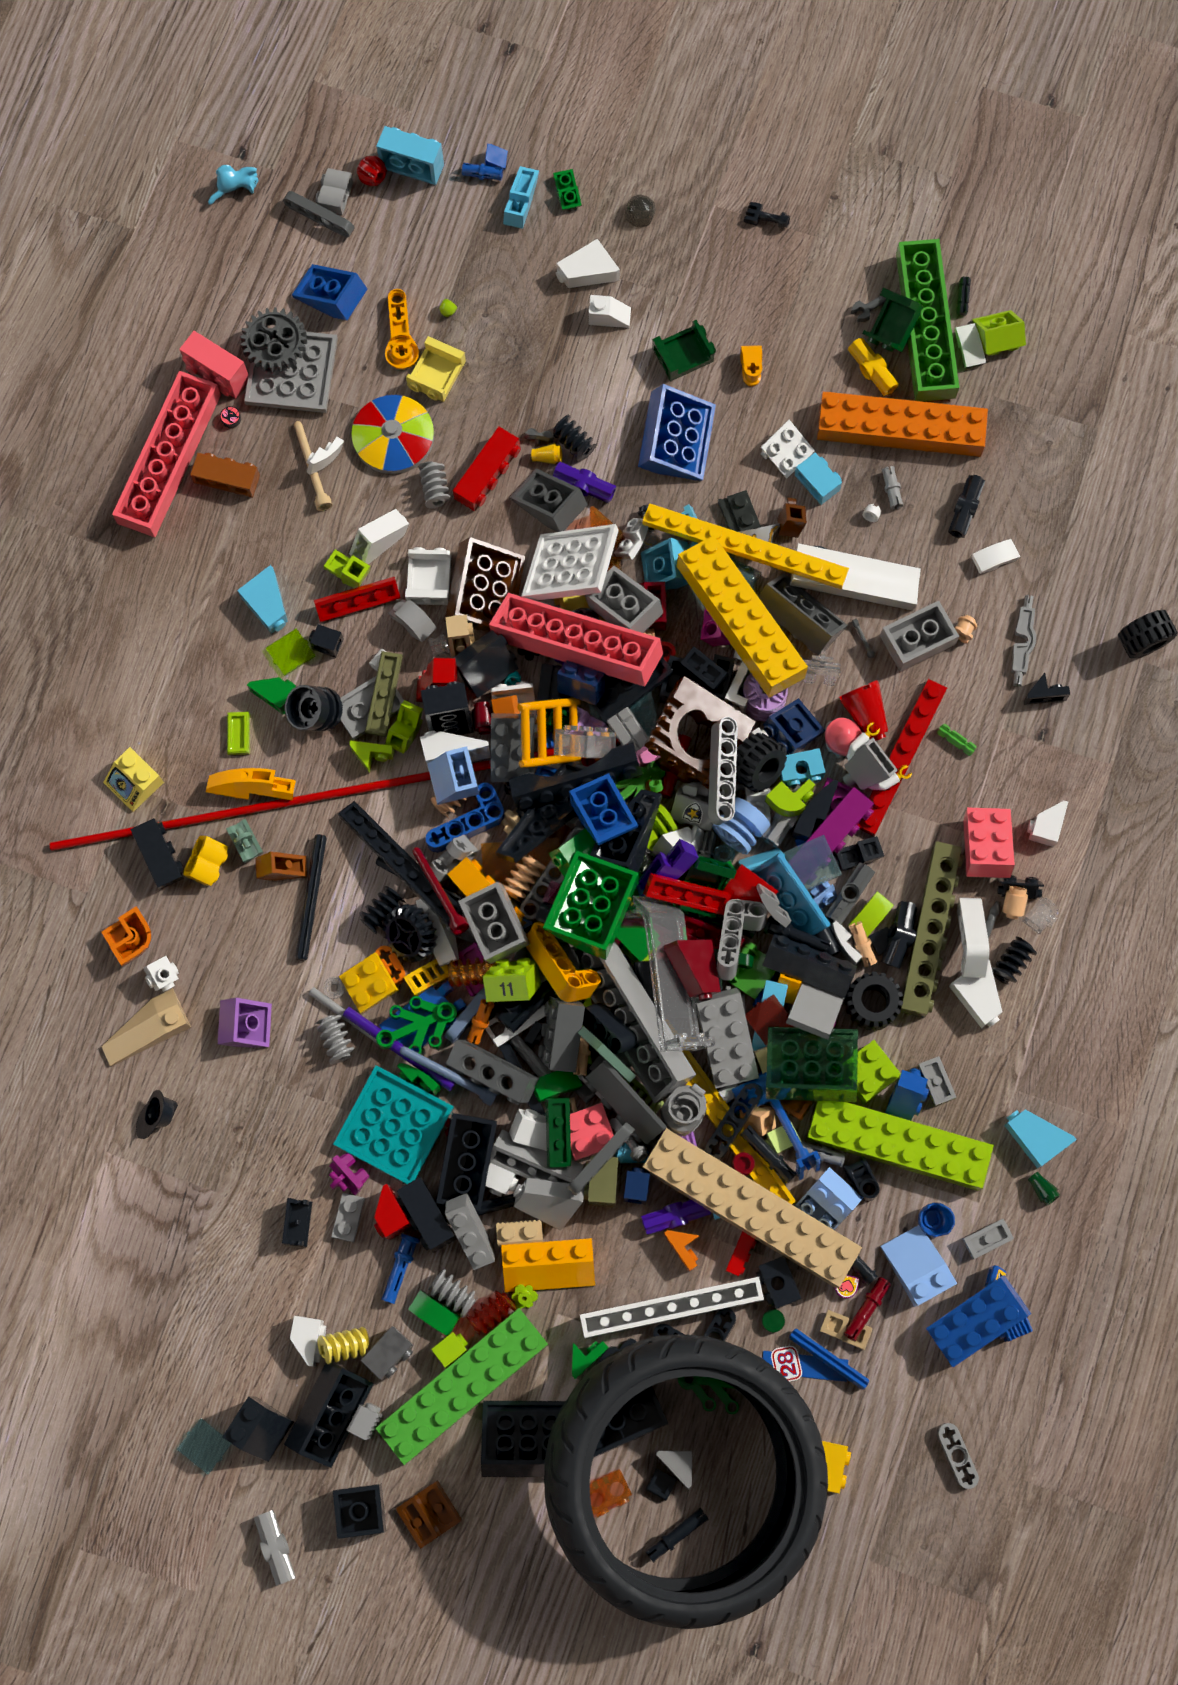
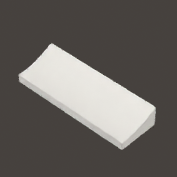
(866, 579)

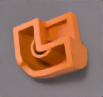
(128, 936)

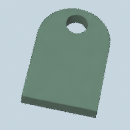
(606, 1054)

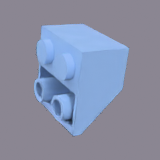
(453, 776)
(829, 1200)

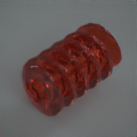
(491, 1312)

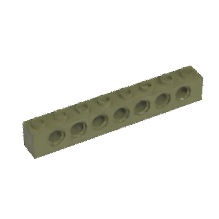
(940, 854)

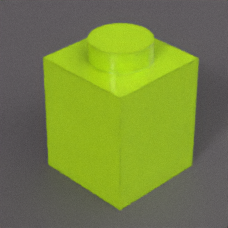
(450, 1349)

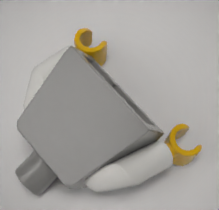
(870, 765)

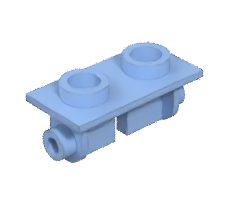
(824, 894)

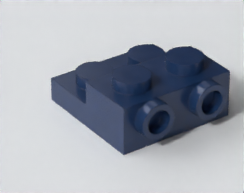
(793, 727)

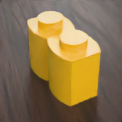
(206, 860)

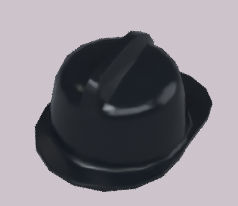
(155, 1114)

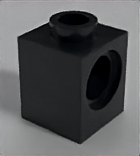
(326, 640)

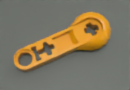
(400, 334)

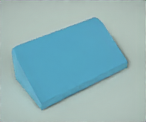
(755, 860)

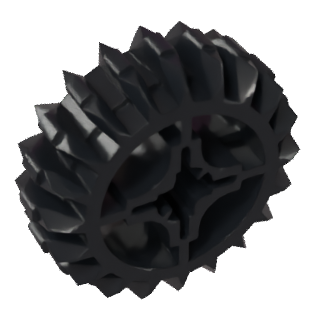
(410, 946)

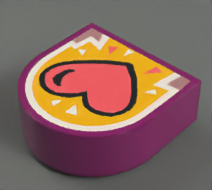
(848, 1287)

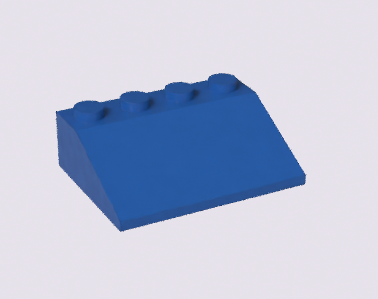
(676, 434)

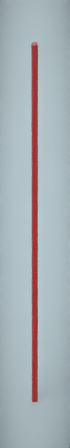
(268, 805)

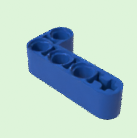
(462, 822)

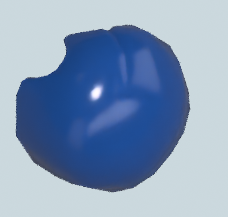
(936, 1219)

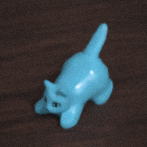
(230, 180)

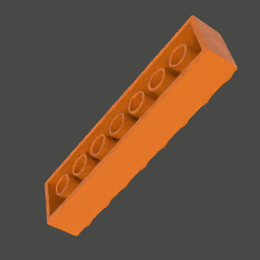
(902, 424)

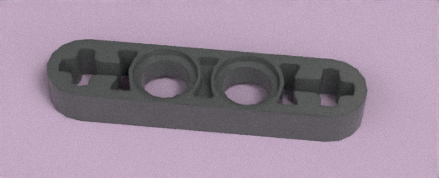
(318, 214)
(601, 1158)

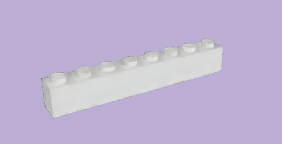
(671, 1307)

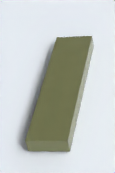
(384, 694)

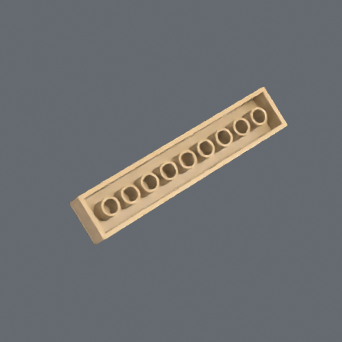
(752, 1208)

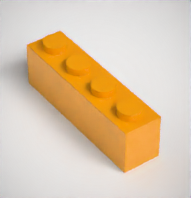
(470, 879)

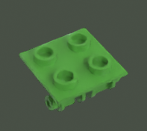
(752, 980)

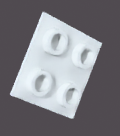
(787, 449)

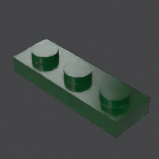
(558, 1132)

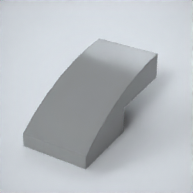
(771, 903)

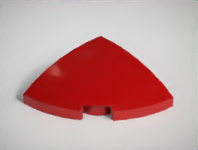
(744, 885)

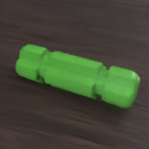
(956, 739)

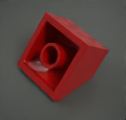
(389, 1216)

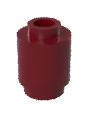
(482, 717)

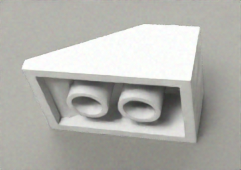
(437, 743)

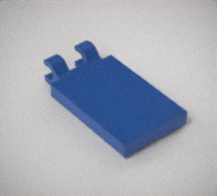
(429, 995)

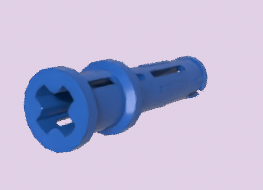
(403, 1258)

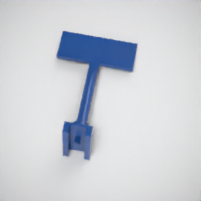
(804, 1160)

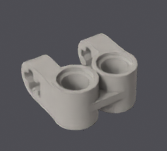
(456, 851)

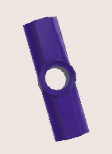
(586, 481)
(673, 1216)

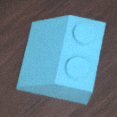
(661, 561)

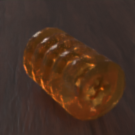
(467, 973)

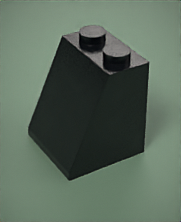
(258, 1428)

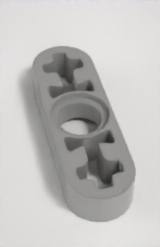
(945, 1441)

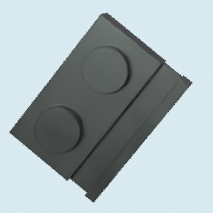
(739, 512)

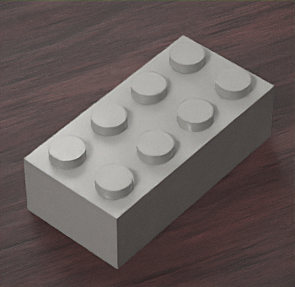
(725, 1020)

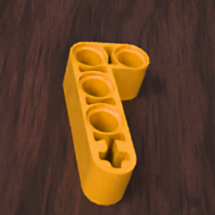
(558, 969)

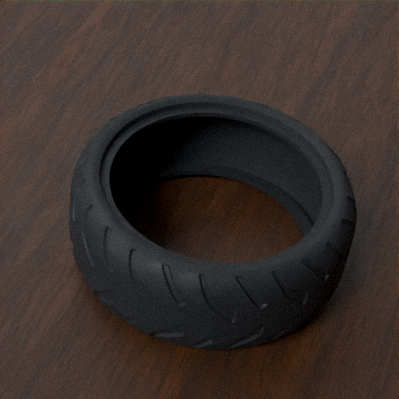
(780, 1544)

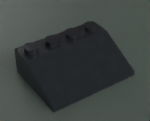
(516, 1437)

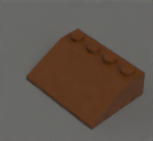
(482, 581)

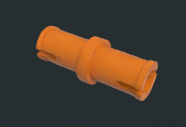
(480, 1021)

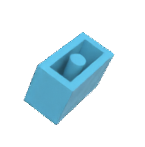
(818, 478)

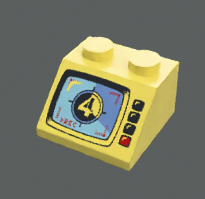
(132, 779)

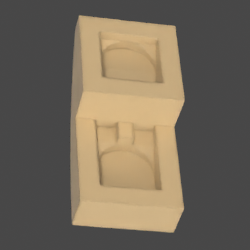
(836, 1324)

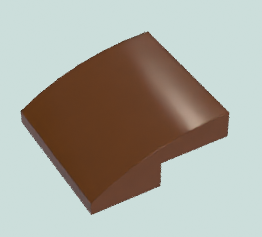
(429, 1514)

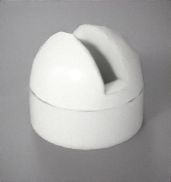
(872, 513)

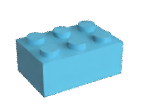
(410, 154)

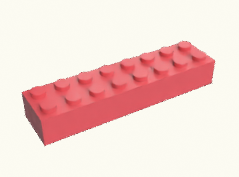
(166, 454)
(577, 638)

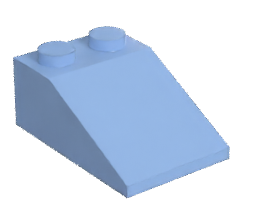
(918, 1265)

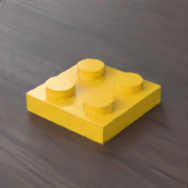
(368, 983)

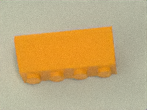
(548, 1264)

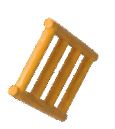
(541, 707)

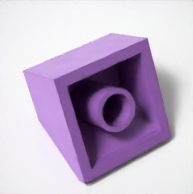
(244, 1023)

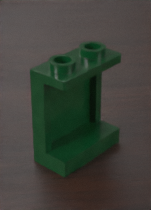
(894, 321)
(684, 351)
(707, 873)

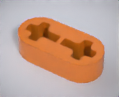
(394, 963)

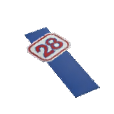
(794, 1365)

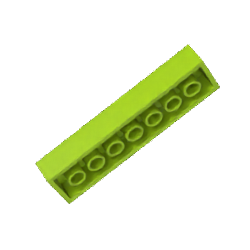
(900, 1143)

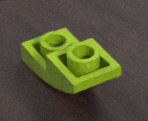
(873, 912)

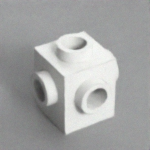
(162, 966)

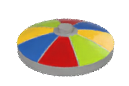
(392, 434)

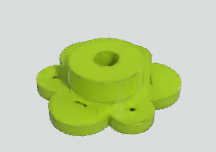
(522, 1291)

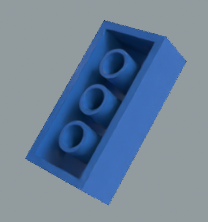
(978, 1321)

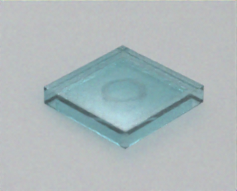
(813, 862)

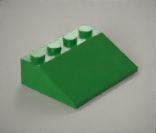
(591, 904)

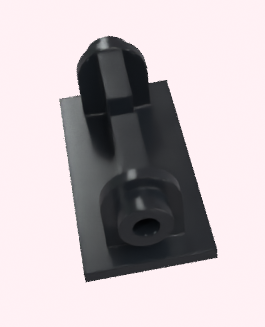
(1030, 883)

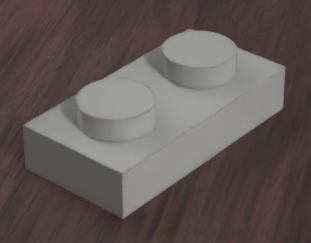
(938, 1081)
(348, 1217)
(988, 1239)

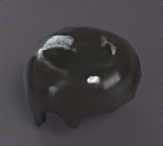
(640, 211)

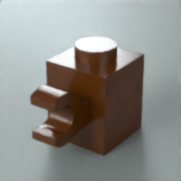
(791, 519)

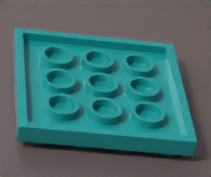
(393, 1125)

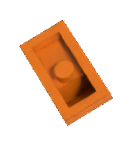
(678, 1242)

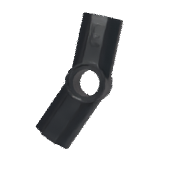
(900, 934)

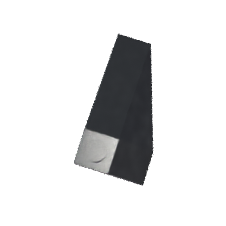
(630, 848)

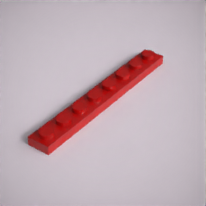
(905, 750)

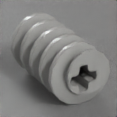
(434, 484)
(334, 1039)
(453, 1293)

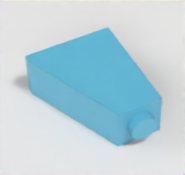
(265, 599)
(1037, 1137)

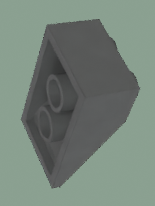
(550, 500)

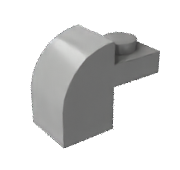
(413, 619)

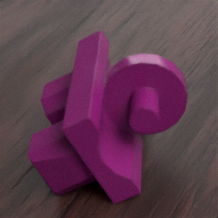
(344, 1177)

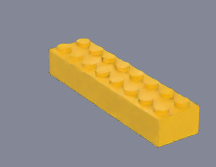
(741, 616)

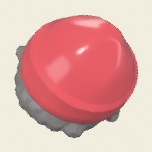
(840, 735)

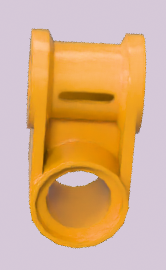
(751, 363)

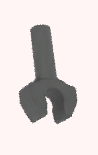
(866, 308)

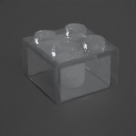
(584, 741)

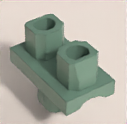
(244, 840)

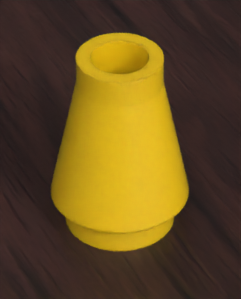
(547, 454)

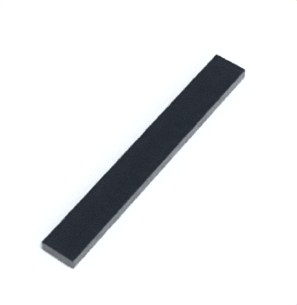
(395, 858)

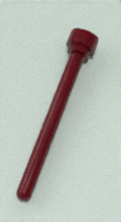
(457, 922)

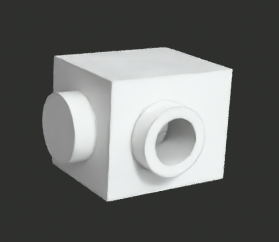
(500, 1180)

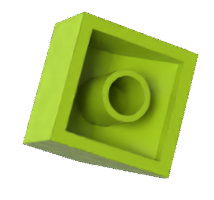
(1000, 332)

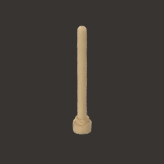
(321, 501)

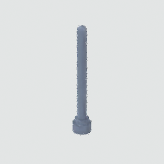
(484, 1094)

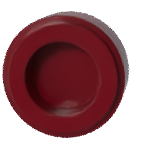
(743, 1163)

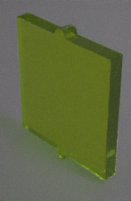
(290, 652)

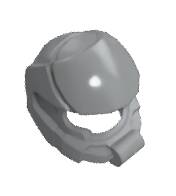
(684, 1109)

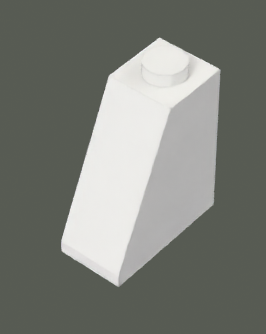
(588, 267)
(378, 536)
(979, 997)

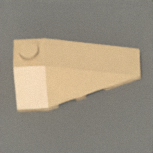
(151, 1025)

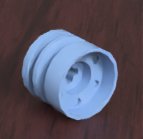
(740, 829)

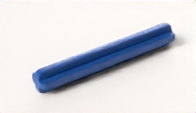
(829, 1359)

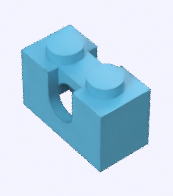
(810, 760)

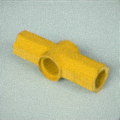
(873, 366)

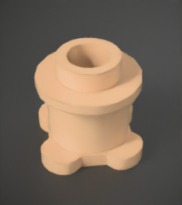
(965, 627)

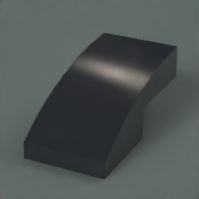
(863, 852)

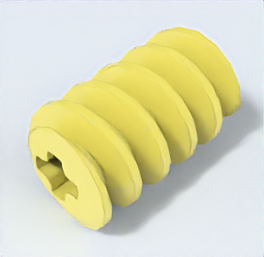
(343, 1344)

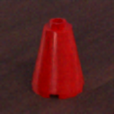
(867, 707)

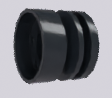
(313, 708)

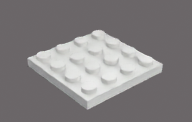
(570, 563)

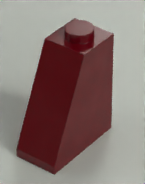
(695, 966)

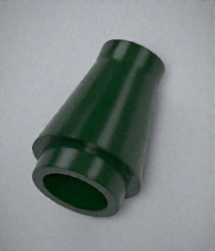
(1044, 1189)

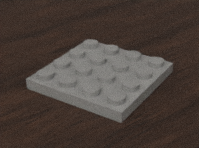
(301, 386)

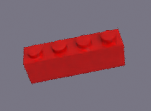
(487, 468)

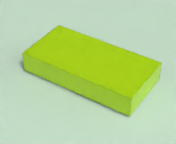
(238, 733)

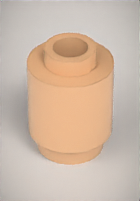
(1015, 902)

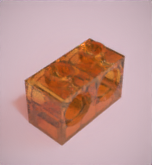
(602, 1487)

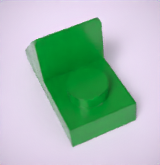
(581, 1362)

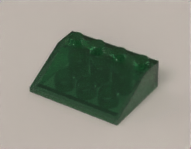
(811, 1066)

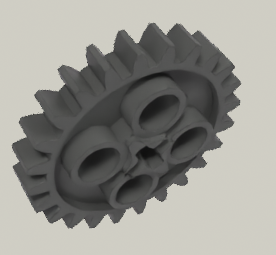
(263, 353)

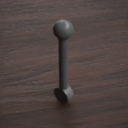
(870, 653)

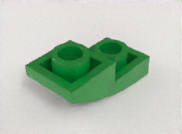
(567, 189)
(414, 1075)
(556, 1083)
(434, 1313)

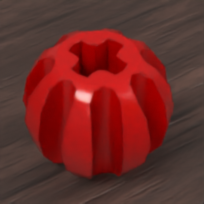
(371, 170)

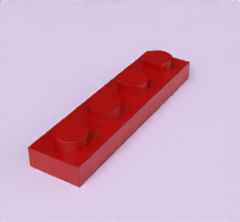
(357, 599)
(686, 894)

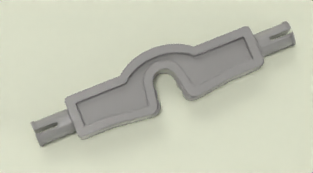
(1021, 651)

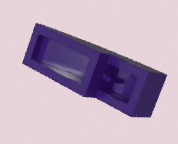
(671, 865)

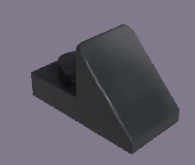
(1042, 694)

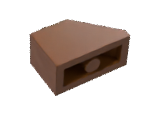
(280, 866)

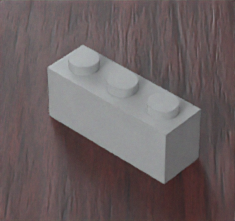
(470, 1231)

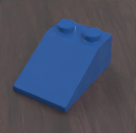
(331, 291)
(602, 809)

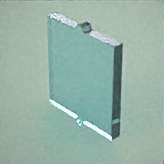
(204, 1446)

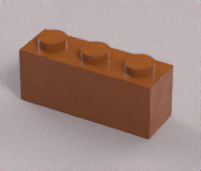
(225, 474)

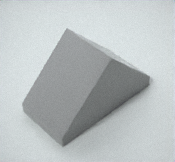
(679, 1463)

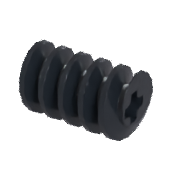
(573, 439)
(380, 909)
(1013, 960)

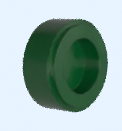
(773, 1320)

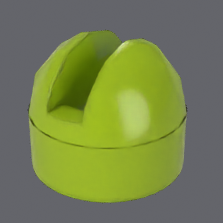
(447, 308)

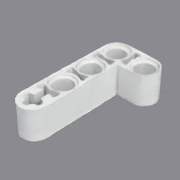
(973, 937)

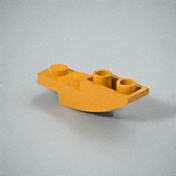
(243, 781)

